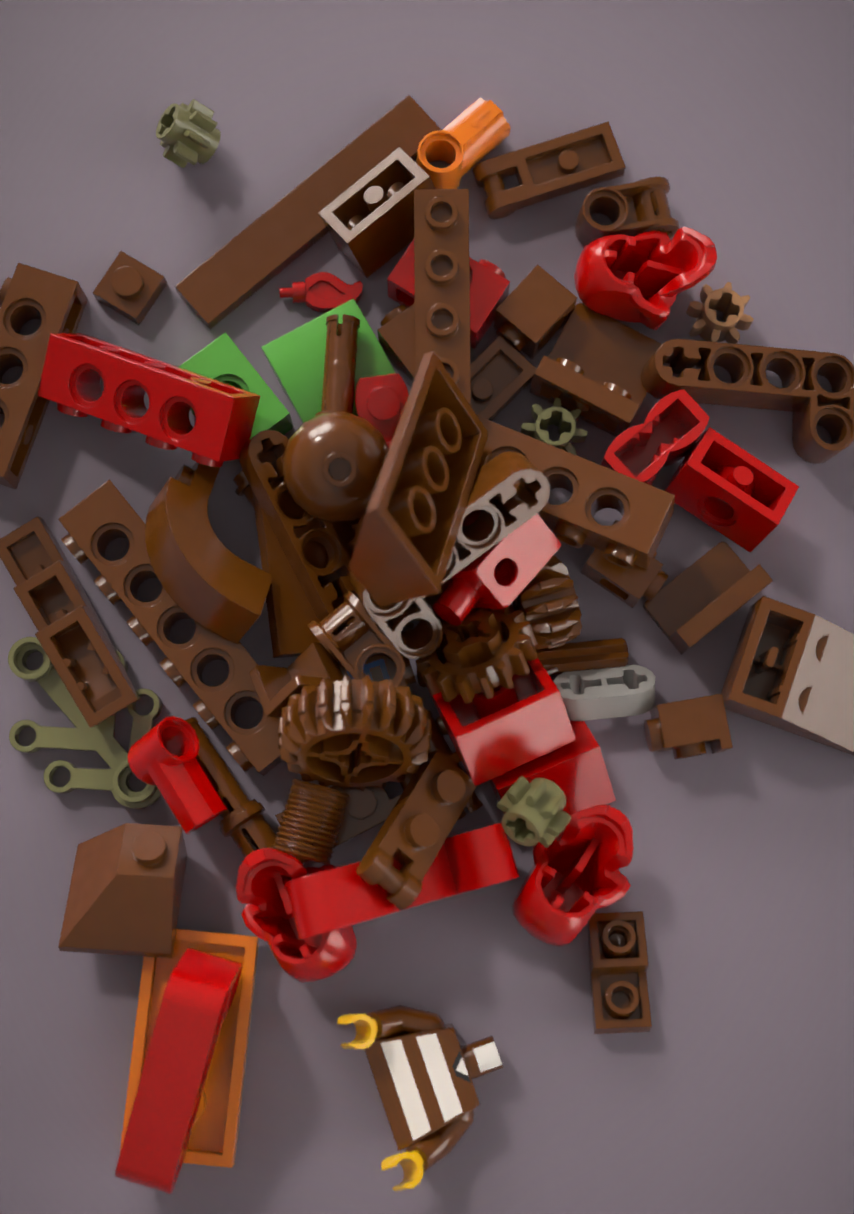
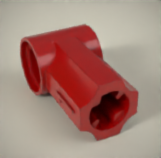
(169, 761)

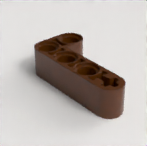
(751, 388)
(492, 525)

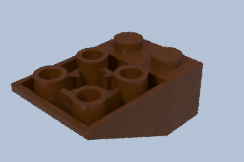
(794, 674)

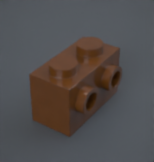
(377, 212)

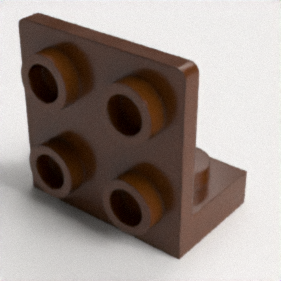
(596, 370)

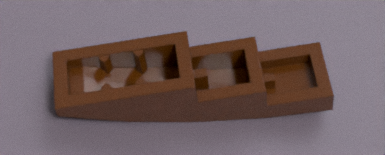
(66, 622)

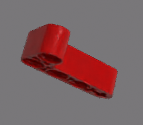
(343, 898)
(176, 1069)

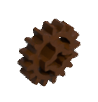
(479, 654)

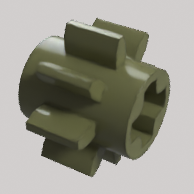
(188, 133)
(559, 417)
(534, 812)

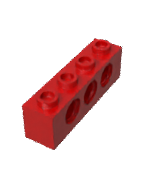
(221, 411)

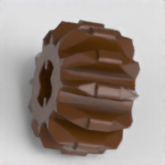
(551, 606)

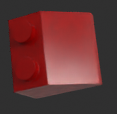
(509, 727)

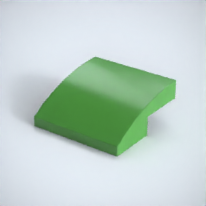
(300, 358)

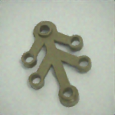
(82, 737)

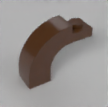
(194, 564)

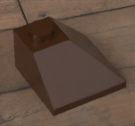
(126, 892)

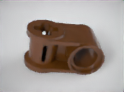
(630, 206)
(357, 641)

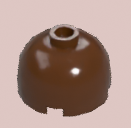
(334, 465)

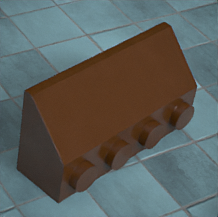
(420, 491)

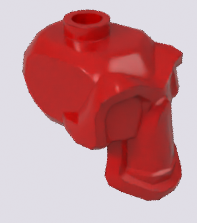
(642, 274)
(575, 875)
(270, 917)

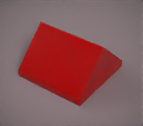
(573, 767)

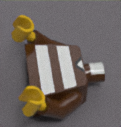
(421, 1082)

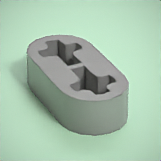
(607, 692)

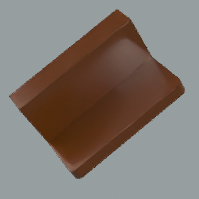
(704, 596)

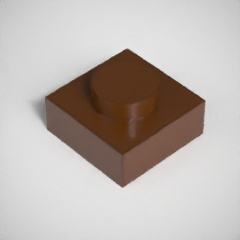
(130, 287)

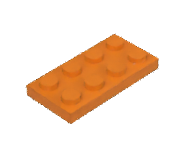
(218, 1115)

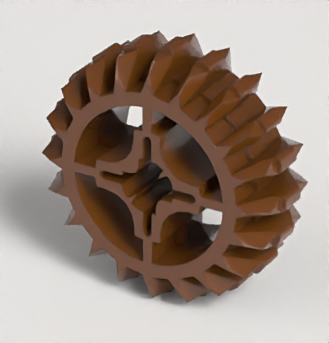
(354, 733)

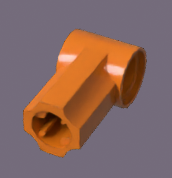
(462, 143)

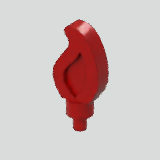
(322, 292)

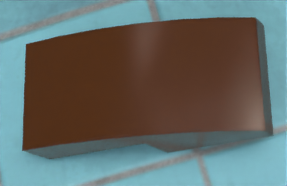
(619, 973)

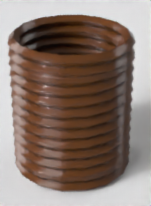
(311, 821)

